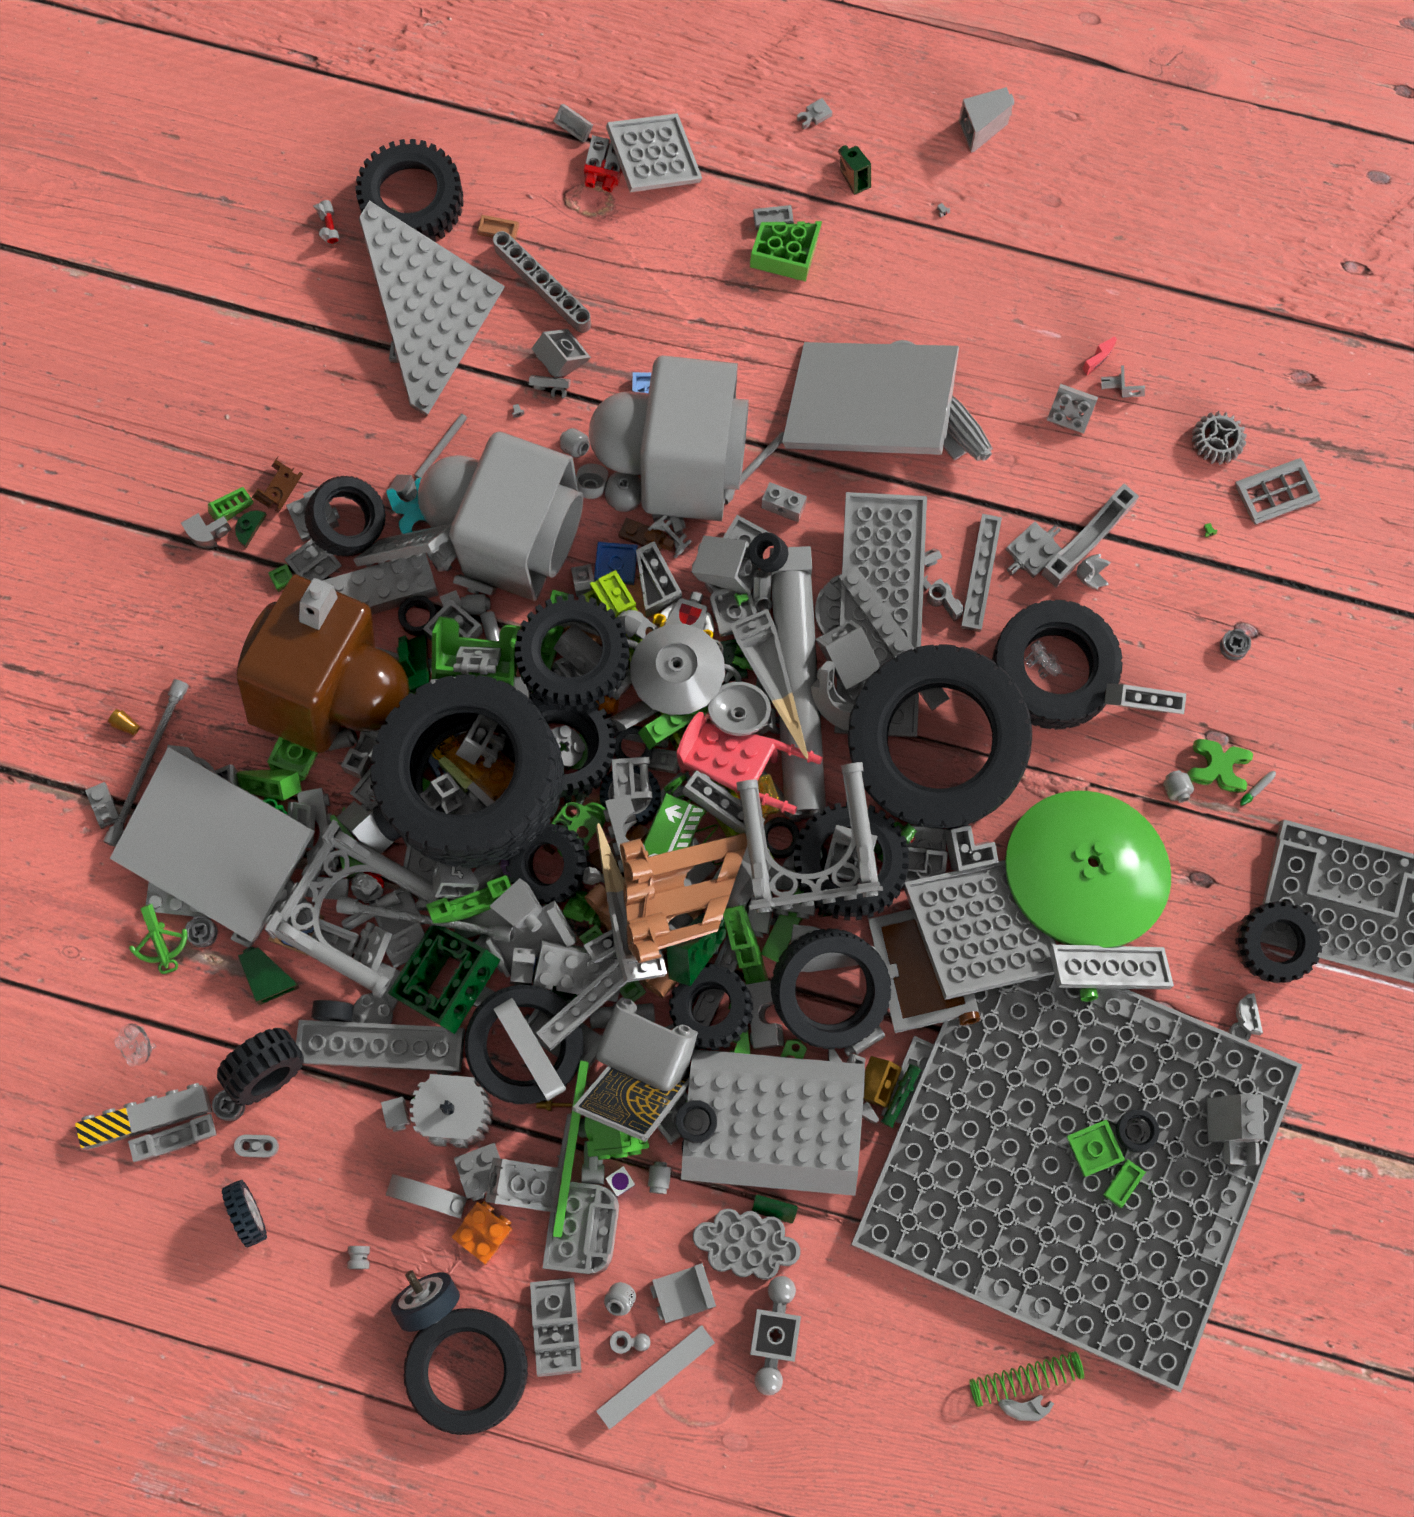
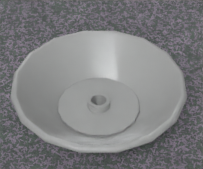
(682, 688)

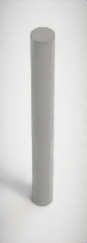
(441, 445)

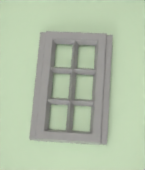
(1271, 474)

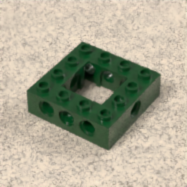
(425, 965)

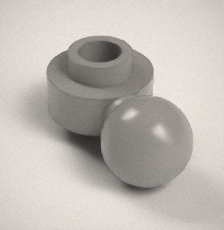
(640, 1342)

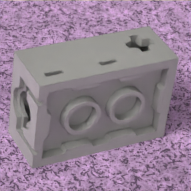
(523, 1185)

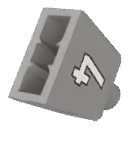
(453, 881)

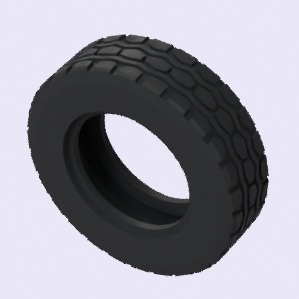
(1083, 628)

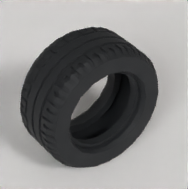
(364, 496)

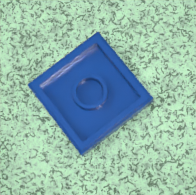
(616, 557)

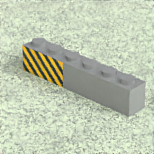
(143, 1117)

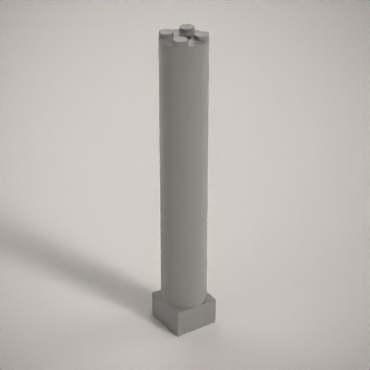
(796, 632)

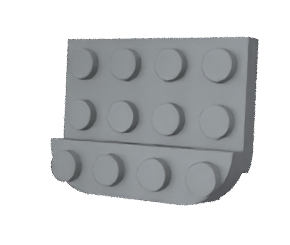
(587, 1231)

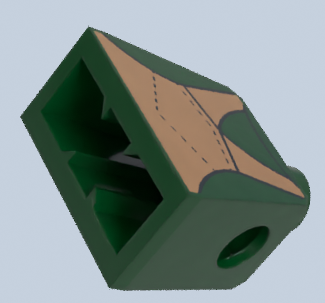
(855, 168)

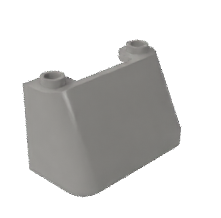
(645, 1048)

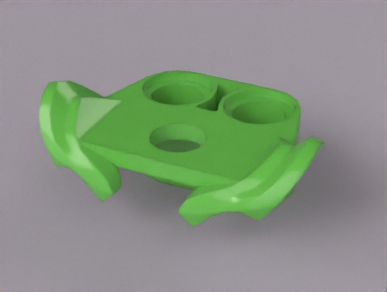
(585, 816)

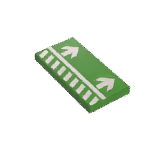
(672, 826)

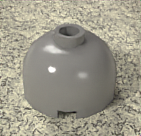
(623, 491)

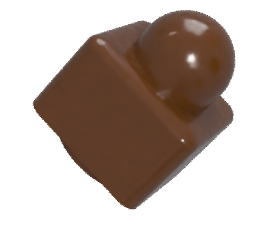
(315, 680)

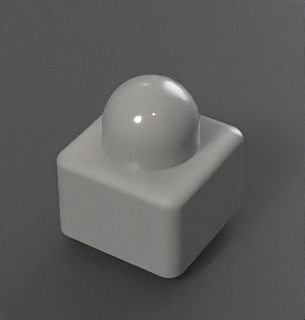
(678, 436)
(507, 511)

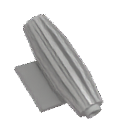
(965, 434)

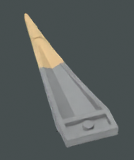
(763, 651)
(614, 882)

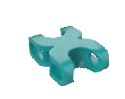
(409, 509)

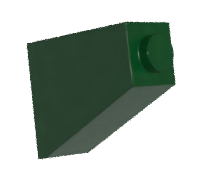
(265, 976)

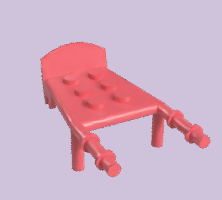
(733, 757)

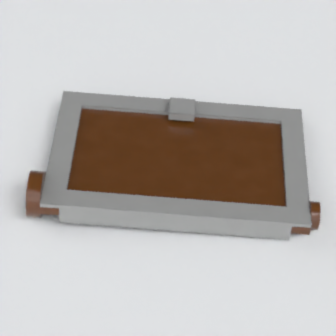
(914, 986)

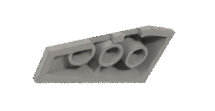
(823, 961)

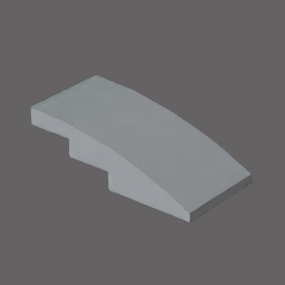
(555, 1327)

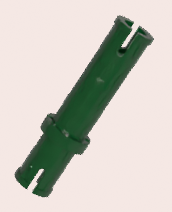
(912, 1072)

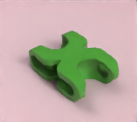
(1220, 765)

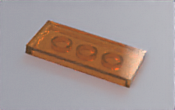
(490, 780)

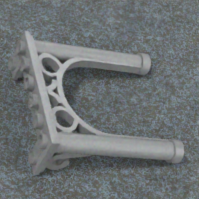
(860, 839)
(278, 924)

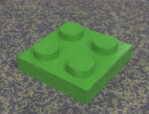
(1095, 1148)

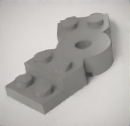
(723, 600)

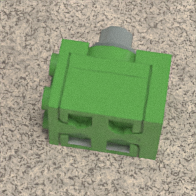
(607, 1141)

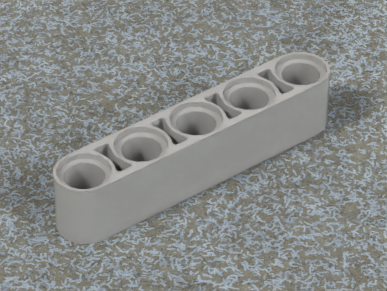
(529, 1049)

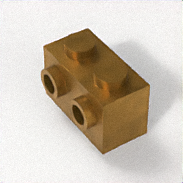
(877, 1085)

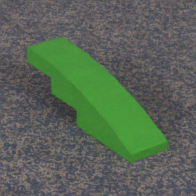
(781, 934)
(745, 944)

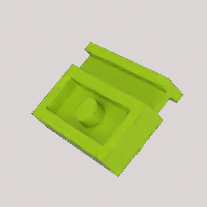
(613, 593)

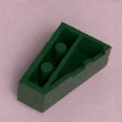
(690, 957)

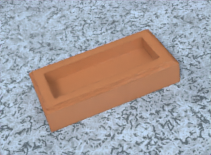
(490, 226)

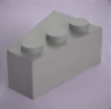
(656, 580)

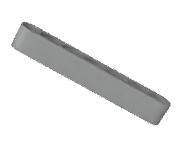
(545, 289)

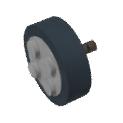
(424, 1301)

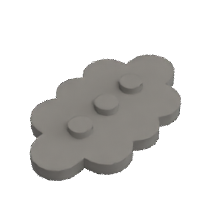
(746, 1244)

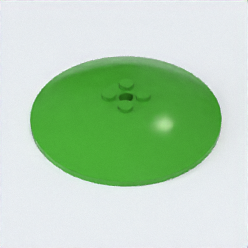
(1068, 896)

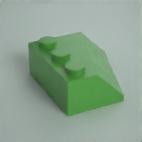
(785, 248)

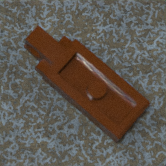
(639, 534)

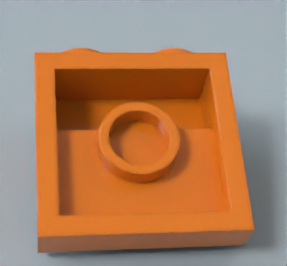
(482, 1232)

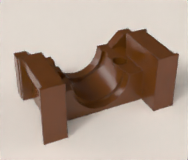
(280, 486)

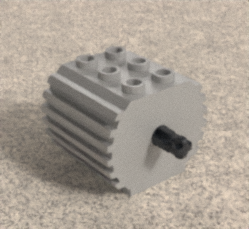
(451, 1111)

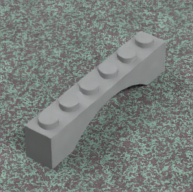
(1104, 521)

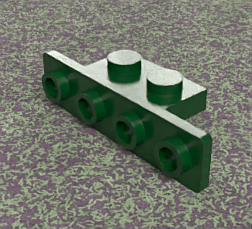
(414, 660)

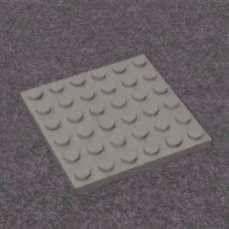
(977, 931)

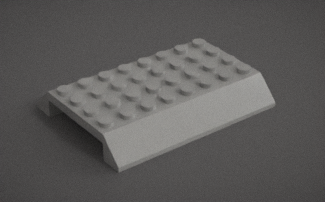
(776, 1122)

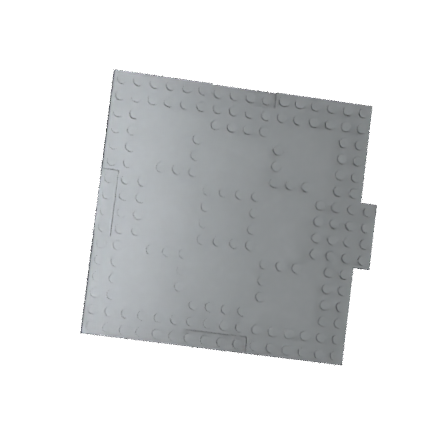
(997, 1205)

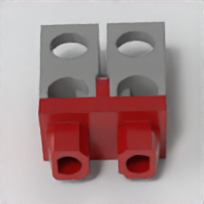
(602, 165)

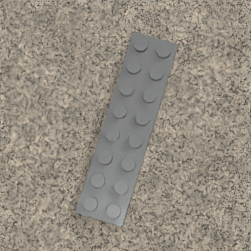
(380, 1045)

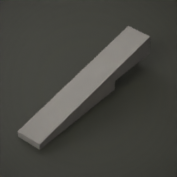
(655, 1377)

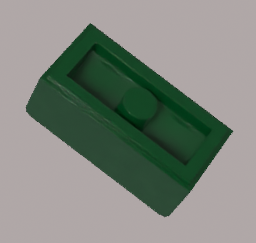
(774, 1208)

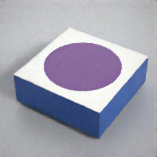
(620, 1181)

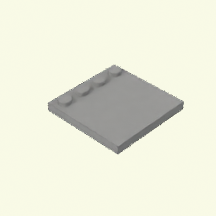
(653, 152)

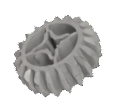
(1215, 447)

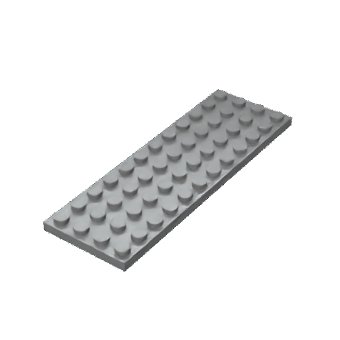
(888, 546)

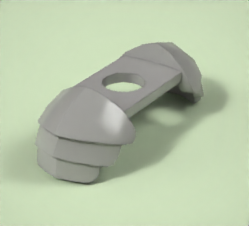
(635, 623)

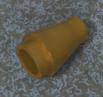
(122, 721)

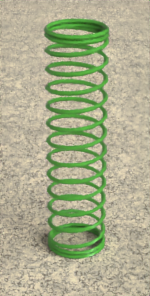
(1076, 1363)

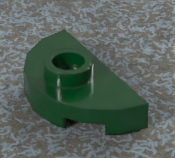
(248, 526)

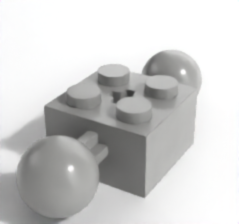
(769, 1379)

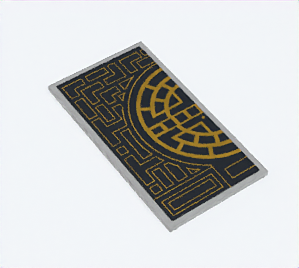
(628, 1103)

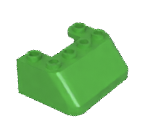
(447, 643)

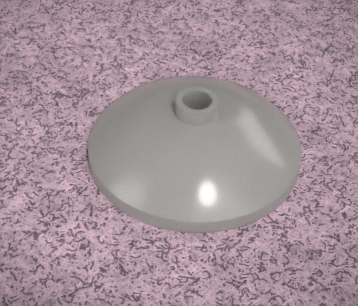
(739, 700)

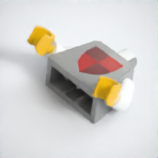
(687, 612)

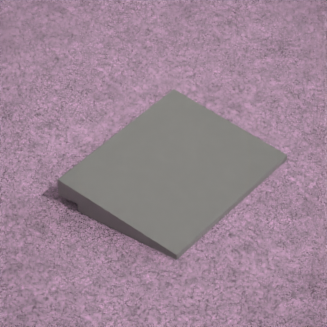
(872, 398)
(212, 844)
(1354, 893)

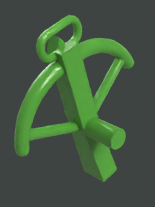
(155, 932)

